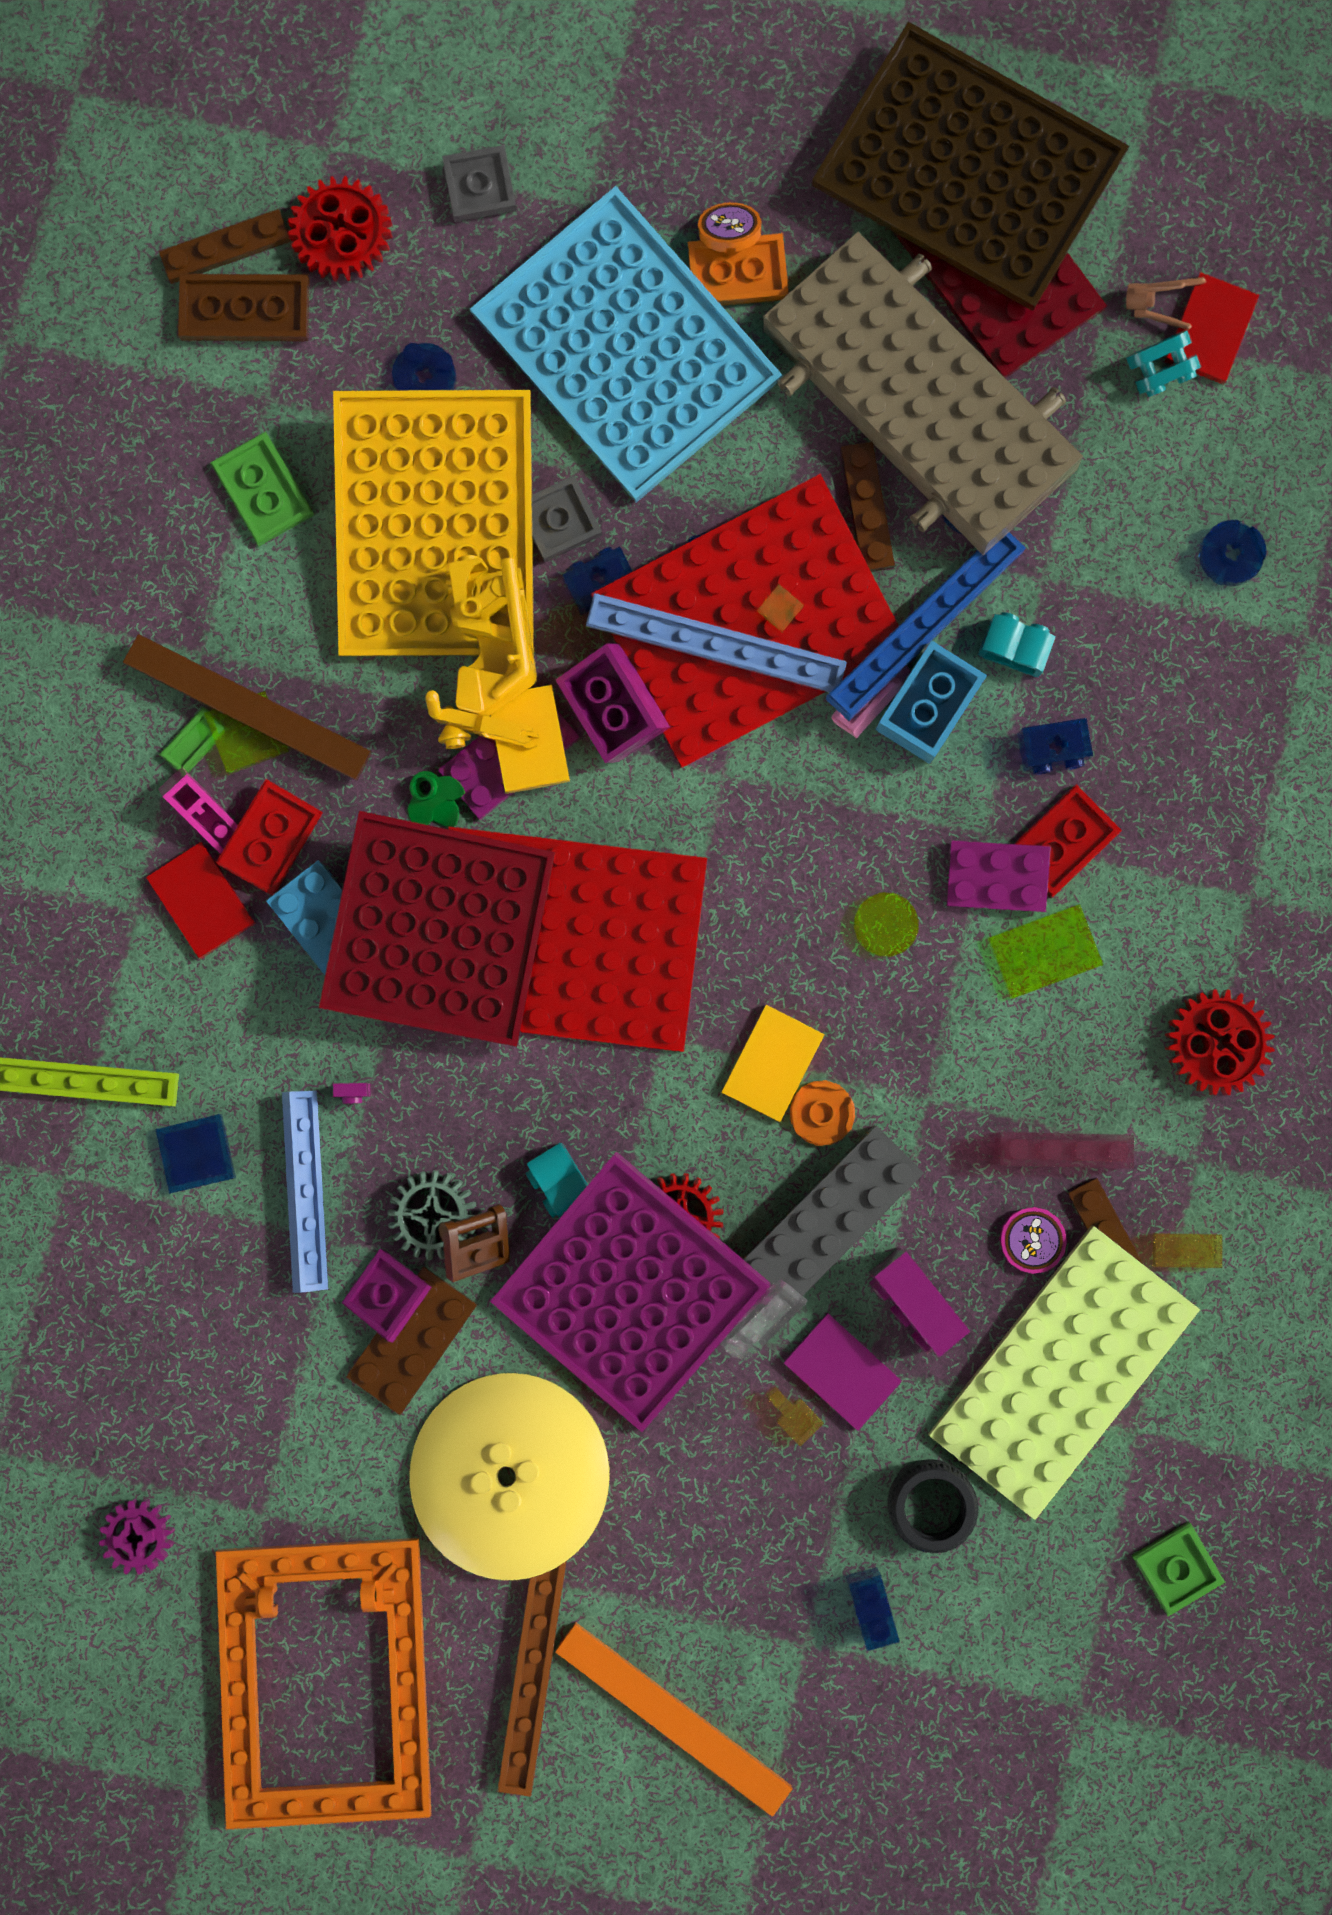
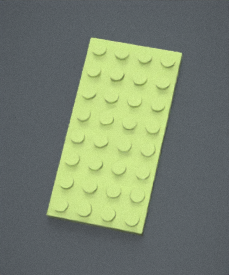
(1063, 1372)

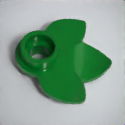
(438, 803)

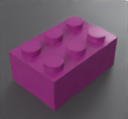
(612, 703)
(917, 1303)

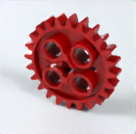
(351, 204)
(1203, 1066)

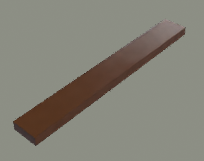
(247, 707)

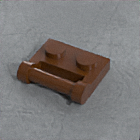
(478, 1252)

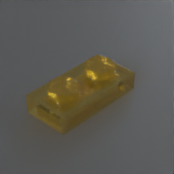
(1187, 1250)

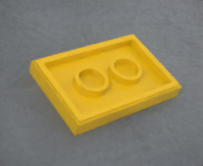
(546, 763)
(772, 1063)

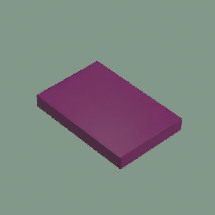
(842, 1371)

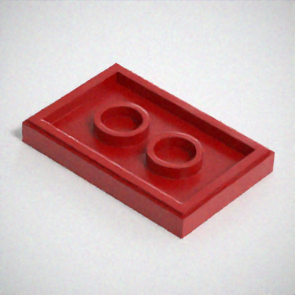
(1218, 324)
(1076, 834)
(269, 837)
(200, 900)

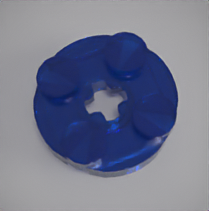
(419, 357)
(1240, 536)

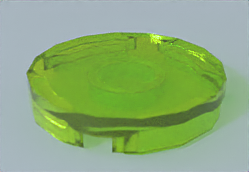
(886, 924)

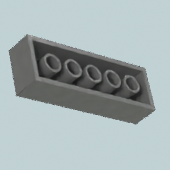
(834, 1212)

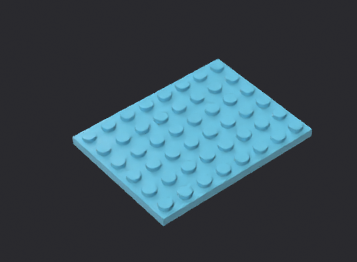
(626, 344)

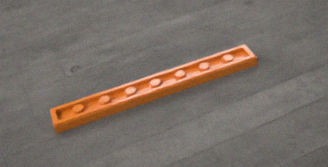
(674, 1719)

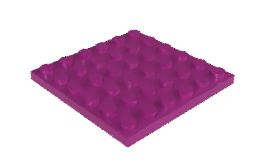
(630, 1292)

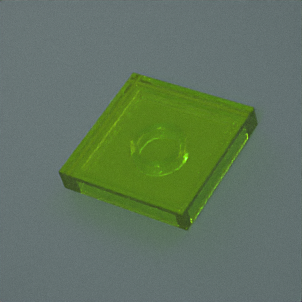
(241, 745)

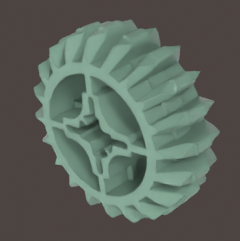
(404, 1212)

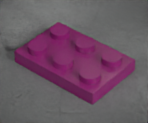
(998, 876)

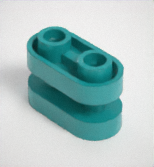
(1182, 368)

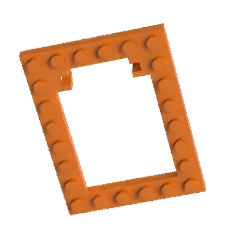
(244, 1593)

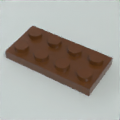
(243, 307)
(399, 1368)

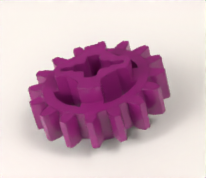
(137, 1550)

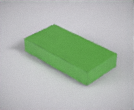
(191, 743)

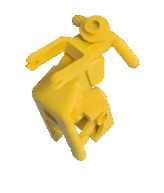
(505, 659)

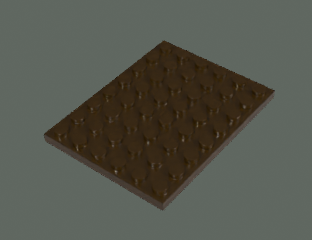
(970, 165)

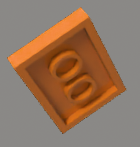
(744, 275)

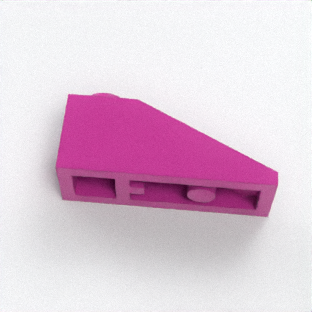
(198, 808)

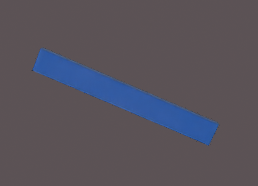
(922, 626)

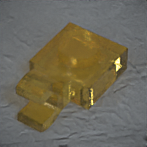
(796, 1418)

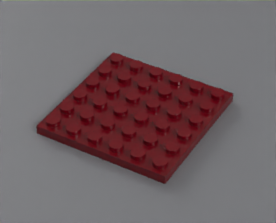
(436, 929)

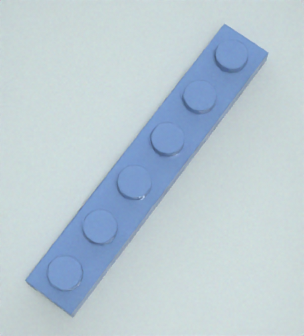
(304, 1191)

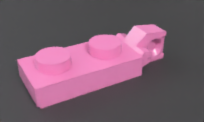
(873, 708)

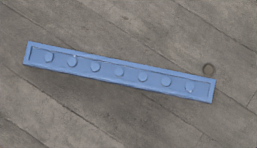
(715, 643)

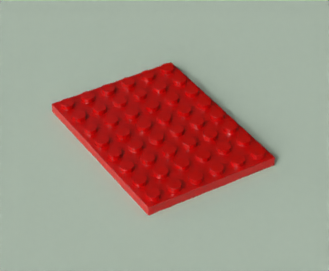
(723, 583)
(614, 943)

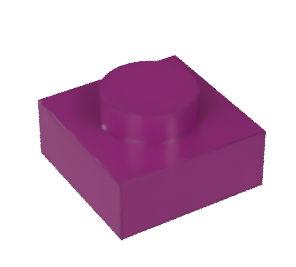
(351, 1092)

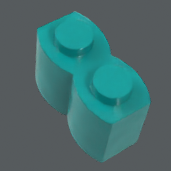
(1017, 644)
(558, 1179)

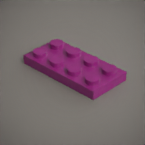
(480, 771)

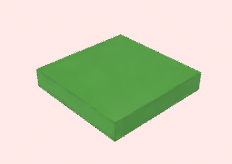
(1178, 1568)

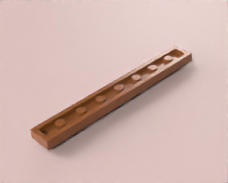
(531, 1682)

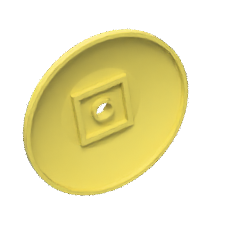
(557, 1468)

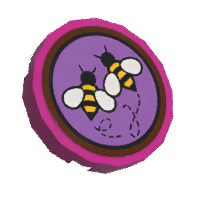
(1033, 1240)

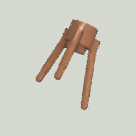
(1143, 296)

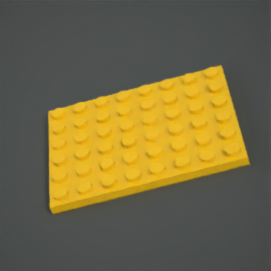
(417, 490)

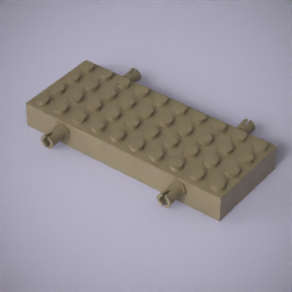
(921, 393)

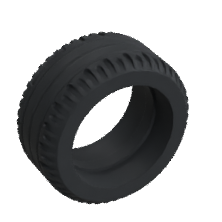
(958, 1531)

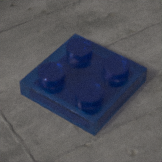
(195, 1153)

